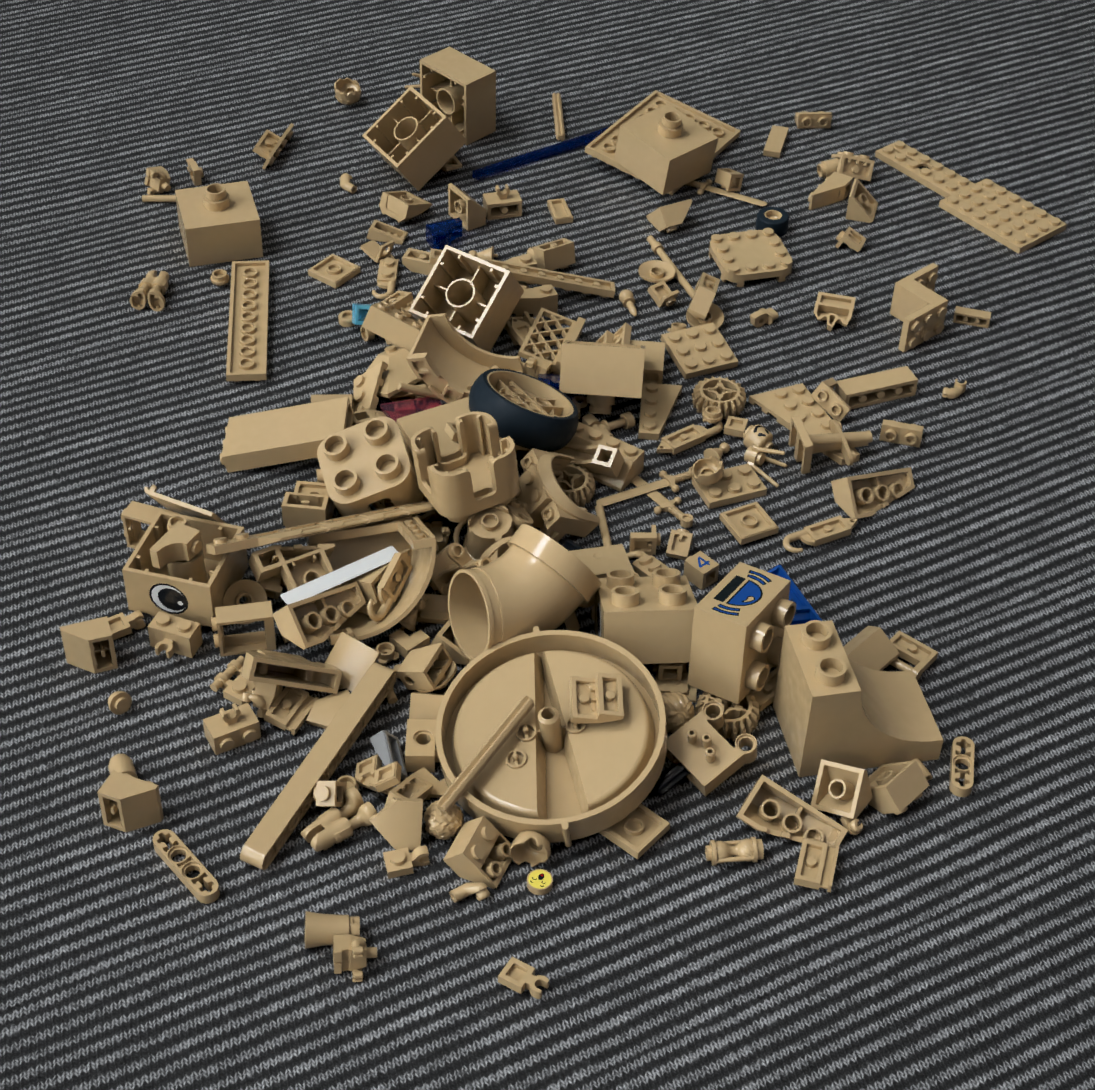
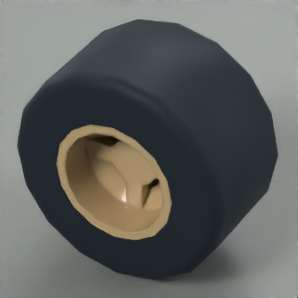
(773, 218)

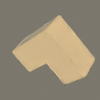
(404, 643)

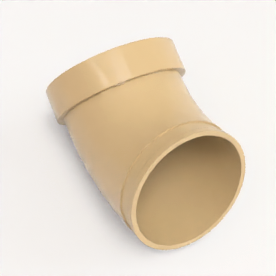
(523, 588)

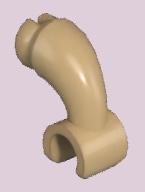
(955, 392)

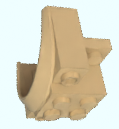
(547, 501)

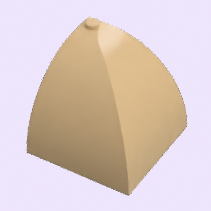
(367, 539)

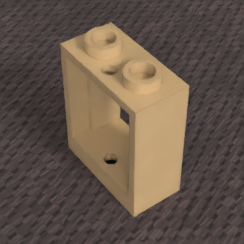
(132, 518)
(244, 642)

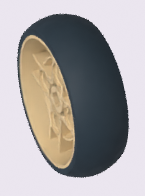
(525, 409)

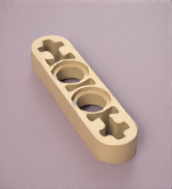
(188, 864)

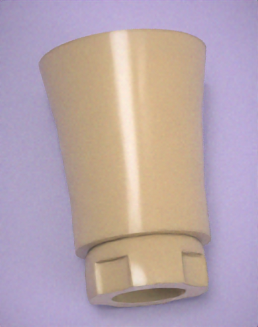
(322, 927)

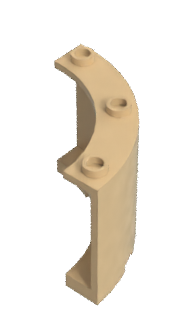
(450, 361)

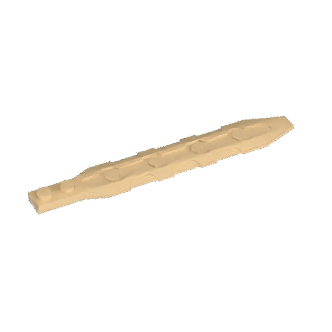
(246, 541)

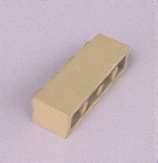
(877, 387)

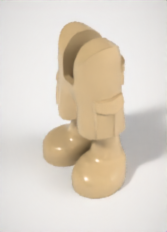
(152, 289)
(334, 824)

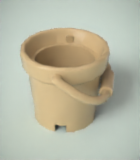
(485, 529)

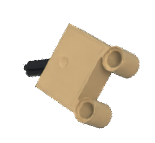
(600, 560)

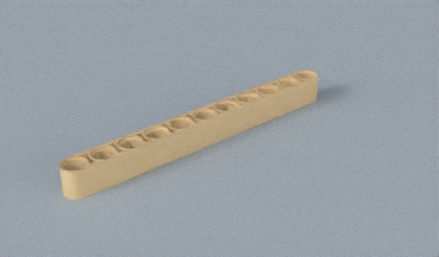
(318, 766)

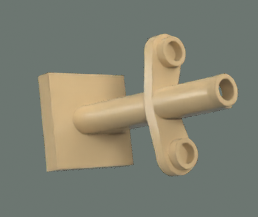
(807, 444)
(448, 562)

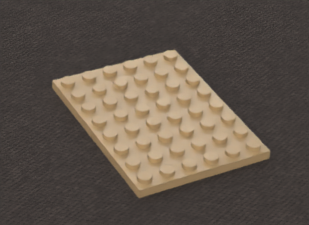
(605, 144)

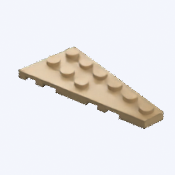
(796, 401)

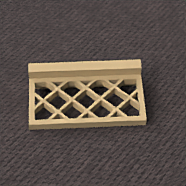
(569, 333)

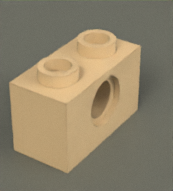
(420, 745)

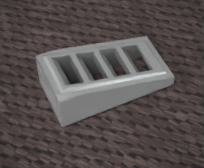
(389, 750)

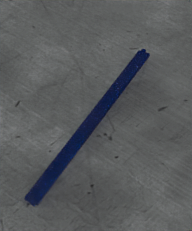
(536, 155)

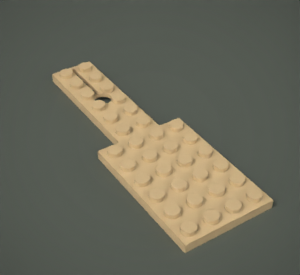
(979, 204)

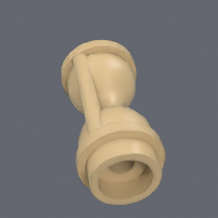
(744, 850)

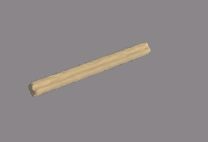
(485, 754)

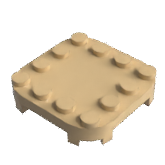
(750, 256)

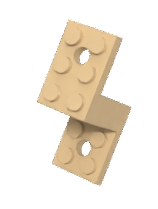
(918, 307)

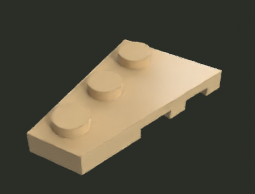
(367, 386)

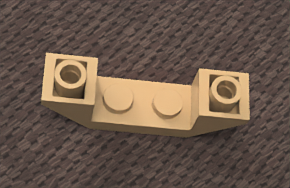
(704, 295)

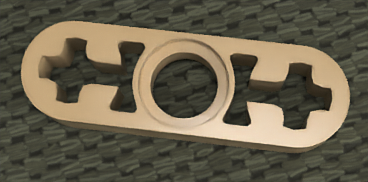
(956, 773)

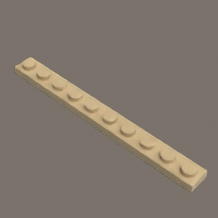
(544, 277)

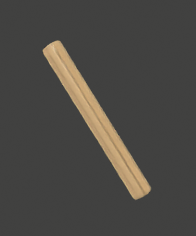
(558, 116)

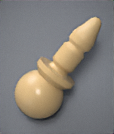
(627, 299)

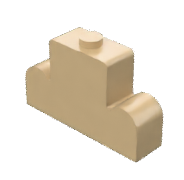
(290, 671)

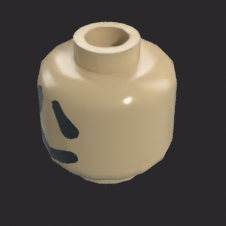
(757, 436)

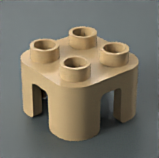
(368, 466)
(473, 475)

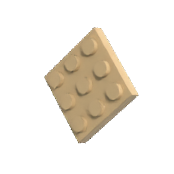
(699, 350)

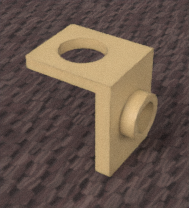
(376, 251)

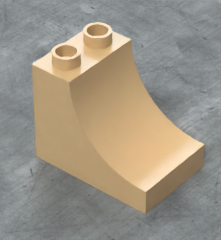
(847, 710)

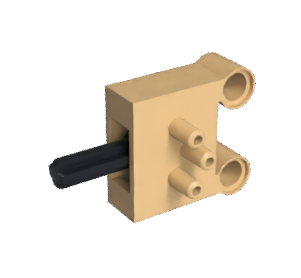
(703, 753)

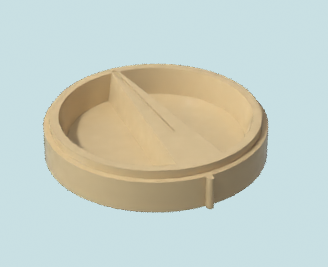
(551, 771)

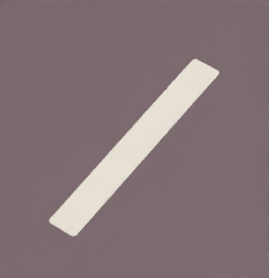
(339, 576)

